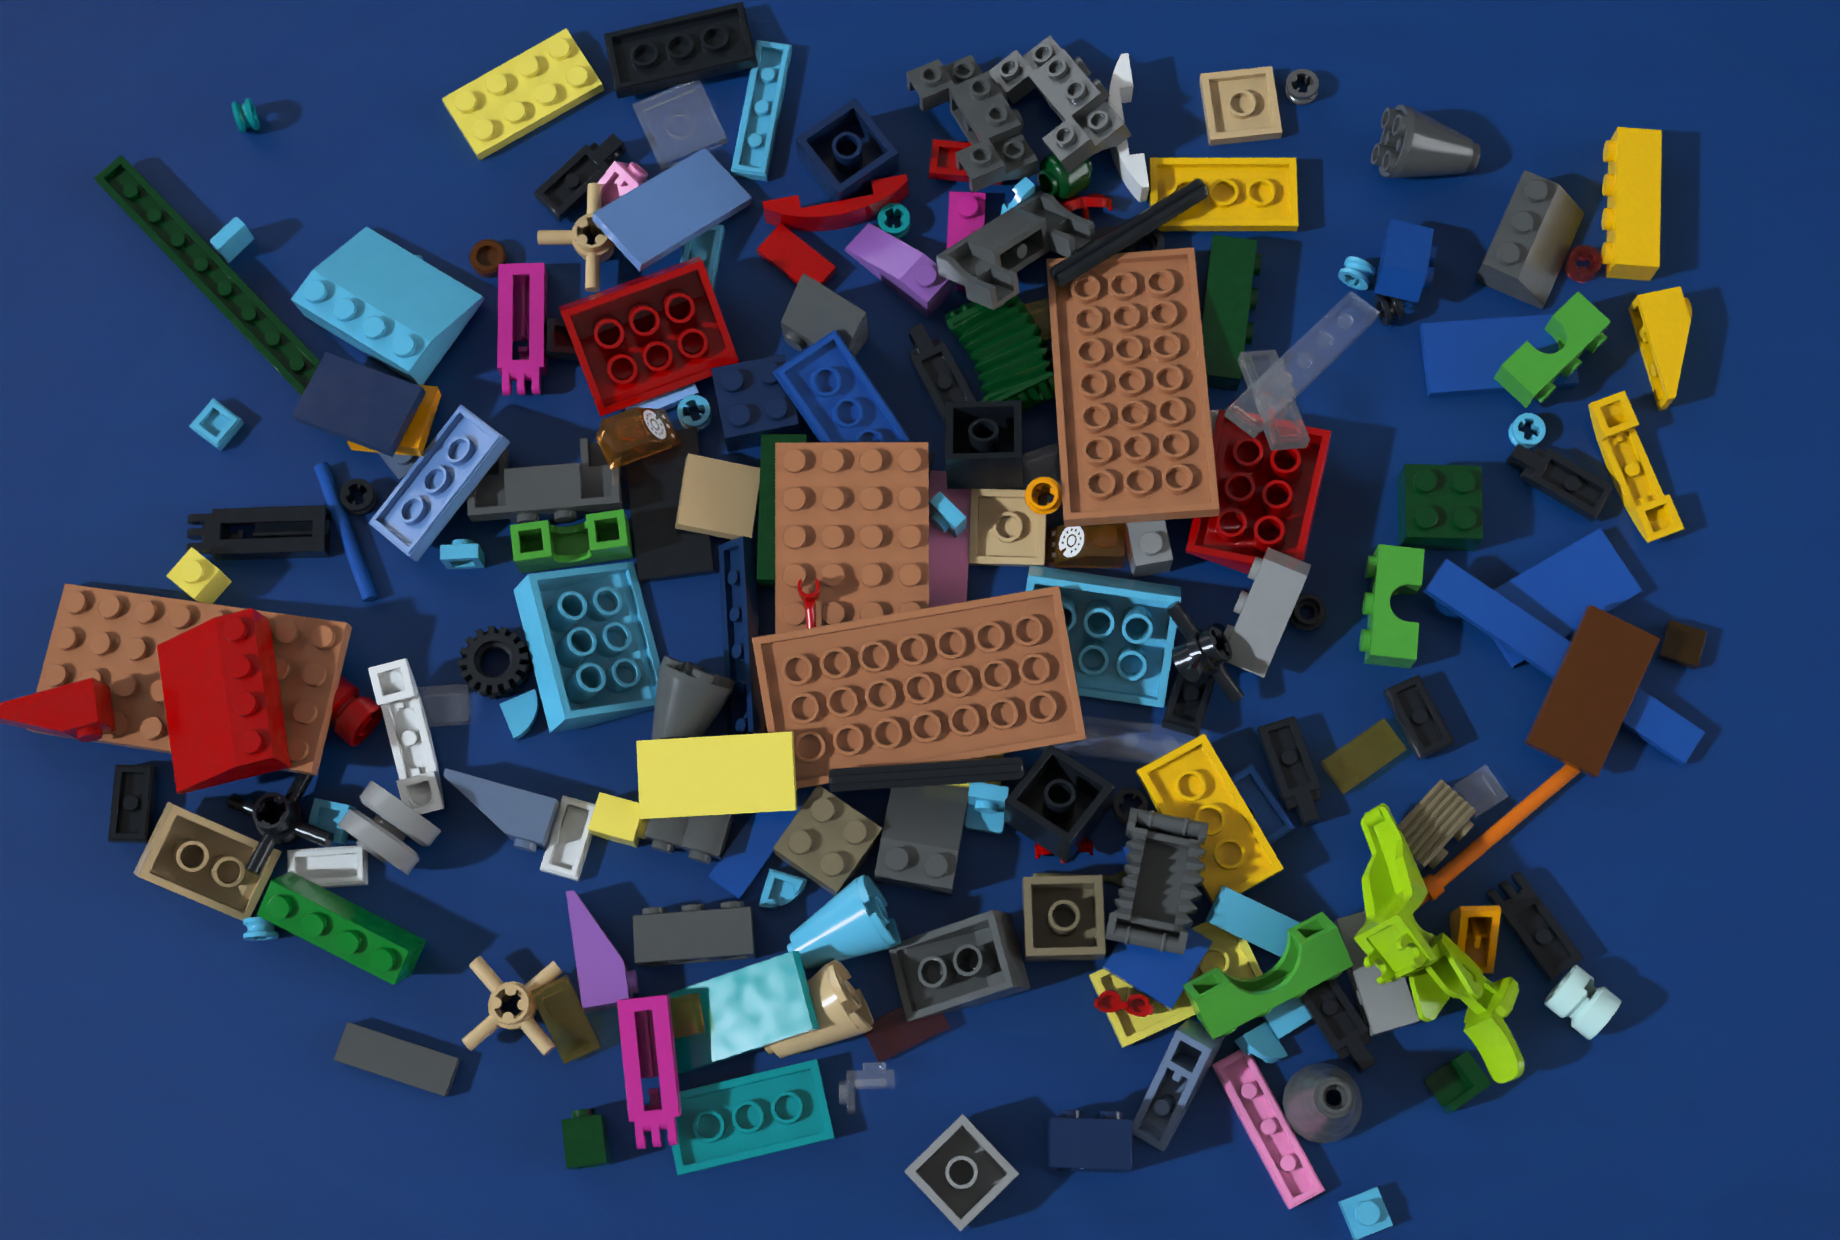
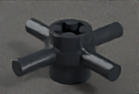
(1203, 652)
(291, 823)

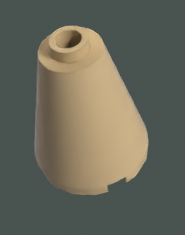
(838, 1009)

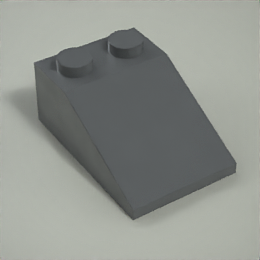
(922, 838)
(959, 966)

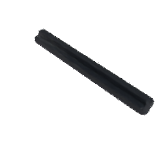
(1128, 232)
(926, 774)

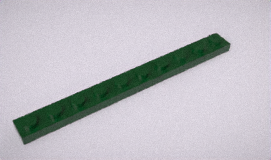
(209, 273)

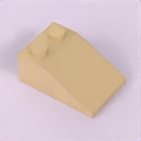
(204, 862)

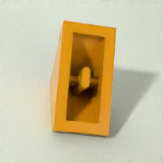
(1476, 933)

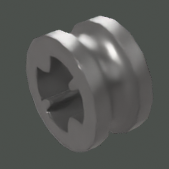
(1308, 77)

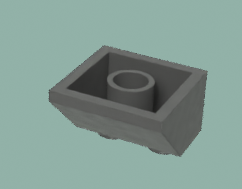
(817, 312)

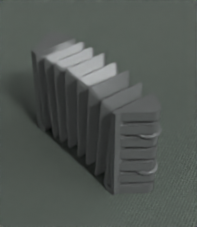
(1159, 882)

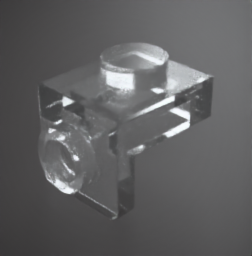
(871, 1077)

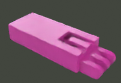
(522, 318)
(647, 1053)

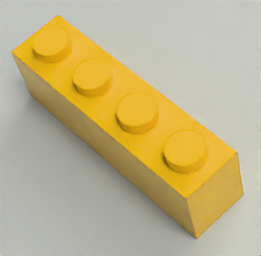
(1632, 203)

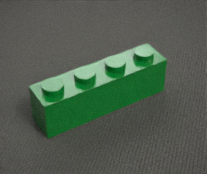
(341, 927)

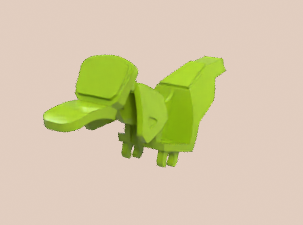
(1433, 963)

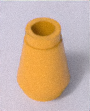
(1037, 489)

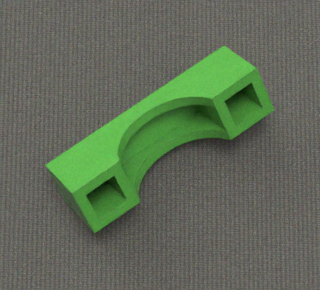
(1310, 957)

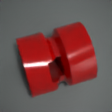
(353, 714)

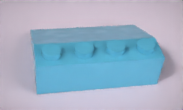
(387, 304)
(1115, 633)
(589, 644)

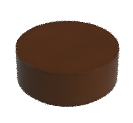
(486, 256)

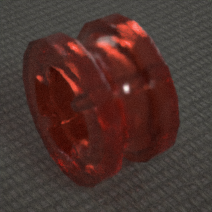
(1582, 274)

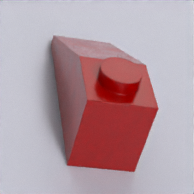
(72, 711)

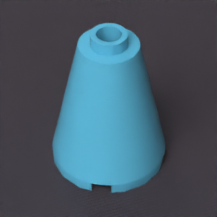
(846, 926)

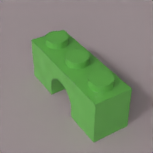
(1531, 373)
(547, 547)
(1388, 638)

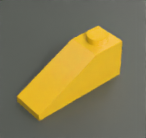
(1662, 330)

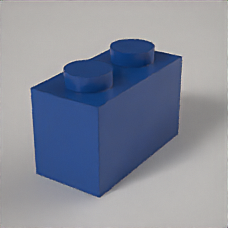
(1406, 261)

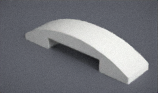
(1130, 167)
(408, 736)

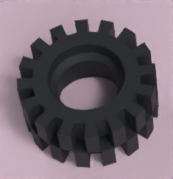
(482, 644)

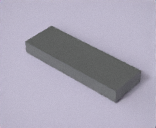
(397, 1059)

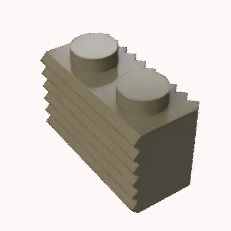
(1434, 822)

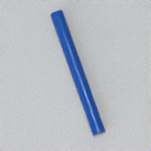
(345, 532)

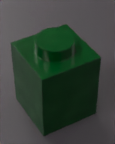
(586, 1140)

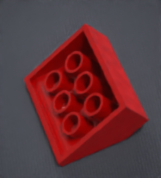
(649, 335)
(1262, 497)
(223, 701)

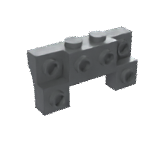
(1064, 84)
(985, 117)
(994, 253)
(547, 491)

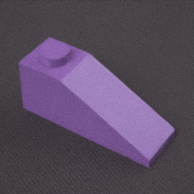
(901, 268)
(599, 965)

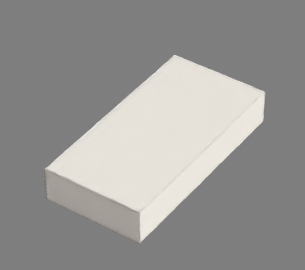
(569, 839)
(331, 865)

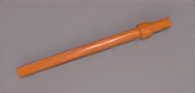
(1436, 883)

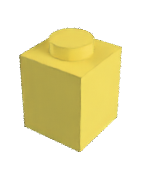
(199, 577)
(617, 820)

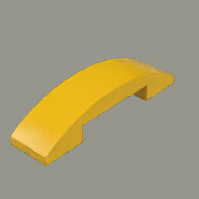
(1630, 468)

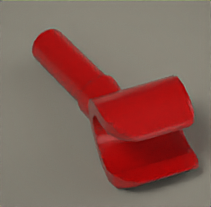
(809, 602)

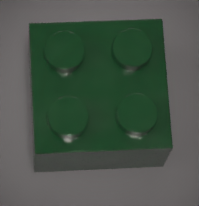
(1440, 507)

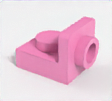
(620, 180)

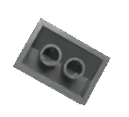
(1531, 240)

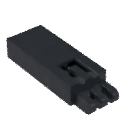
(277, 535)

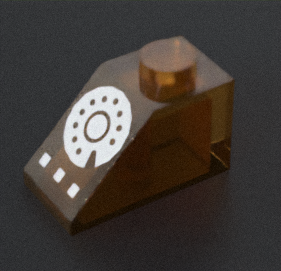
(635, 435)
(1086, 546)

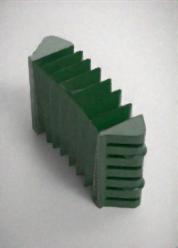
(1006, 351)

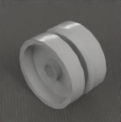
(390, 826)

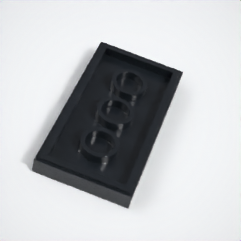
(680, 50)
(654, 503)

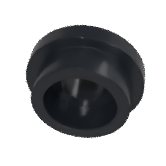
(1318, 608)

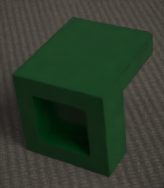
(1457, 1082)

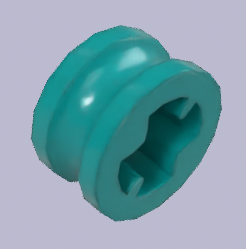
(245, 115)
(894, 209)

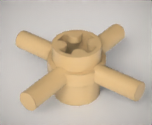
(577, 237)
(501, 993)

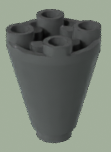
(1421, 146)
(687, 699)
(1307, 1107)

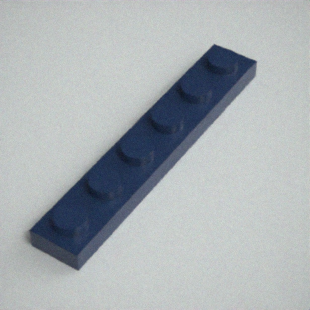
(739, 626)

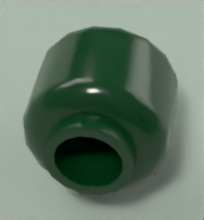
(1057, 182)

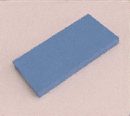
(671, 209)
(439, 483)

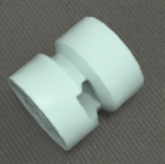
(1583, 1002)

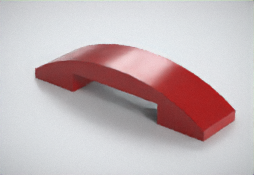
(838, 213)

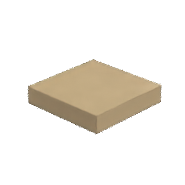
(1240, 106)
(718, 497)
(1006, 529)

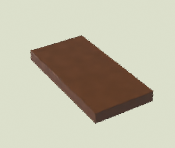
(1592, 691)

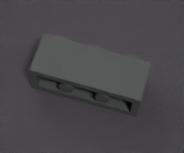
(694, 935)

